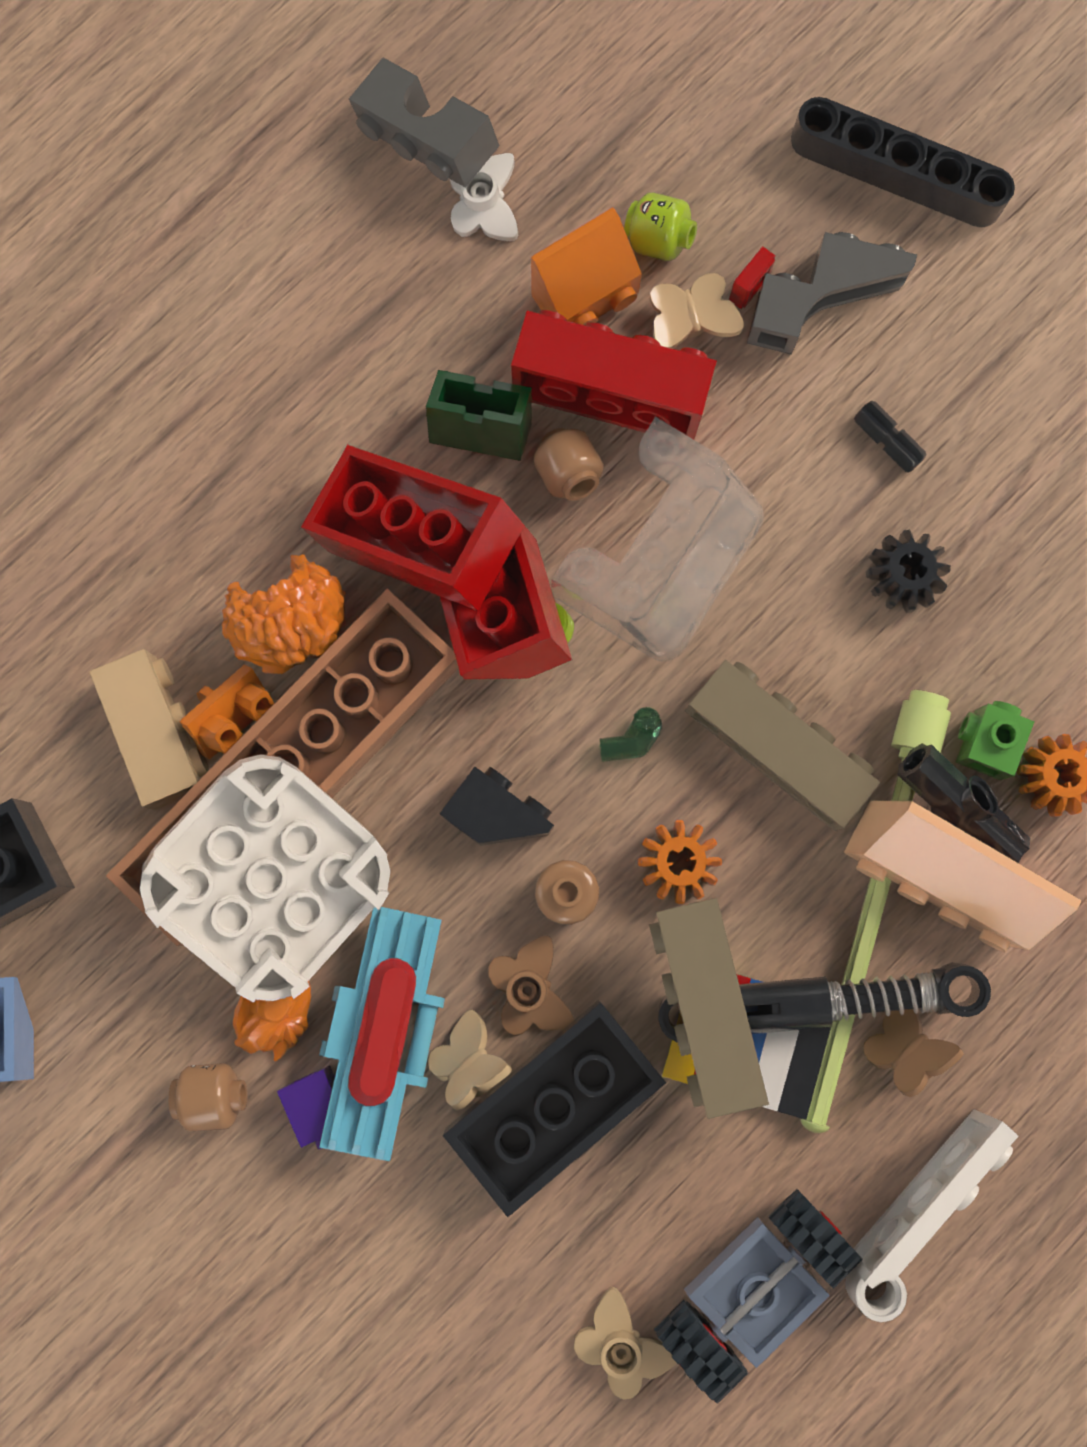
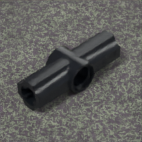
(962, 801)

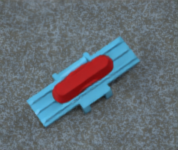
(372, 1030)

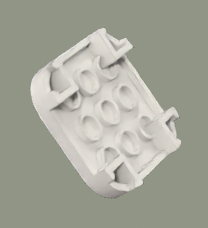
(264, 878)

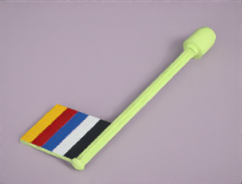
(805, 1064)

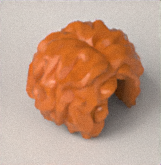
(287, 620)

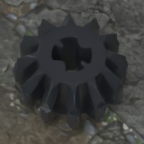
(925, 571)

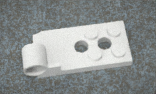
(923, 1207)

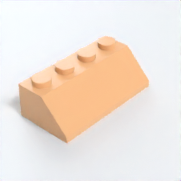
(957, 875)

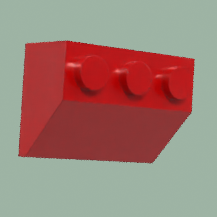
(517, 624)

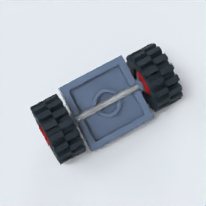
(755, 1295)

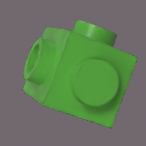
(994, 739)

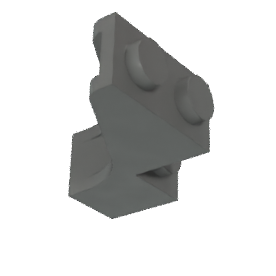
(841, 274)

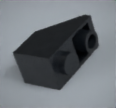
(491, 813)

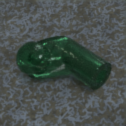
(637, 739)

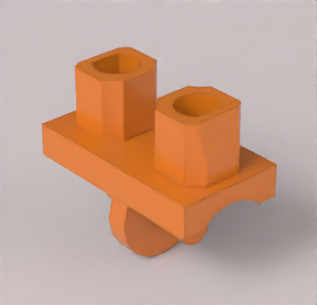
(226, 711)

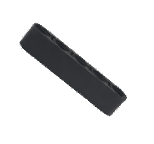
(923, 156)

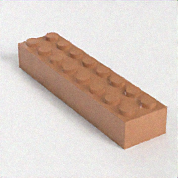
(330, 715)

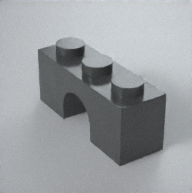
(449, 143)

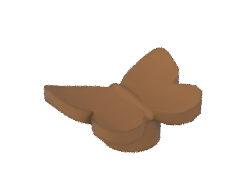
(529, 990)
(910, 1052)

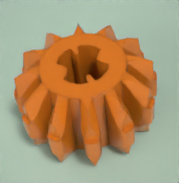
(1043, 776)
(684, 877)

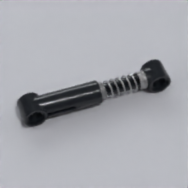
(816, 1002)

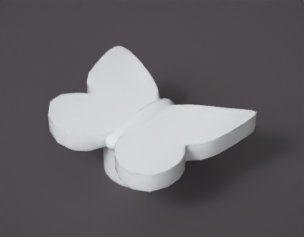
(483, 204)

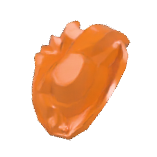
(271, 1023)

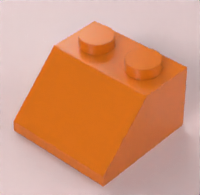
(587, 271)

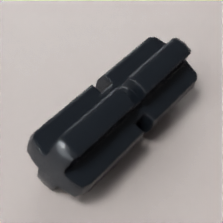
(898, 444)

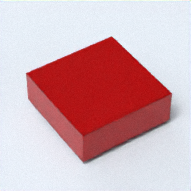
(751, 278)

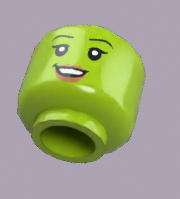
(660, 226)

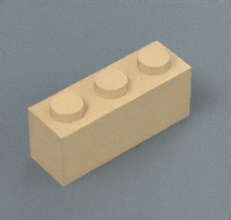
(149, 728)

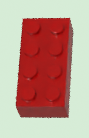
(610, 374)
(414, 526)

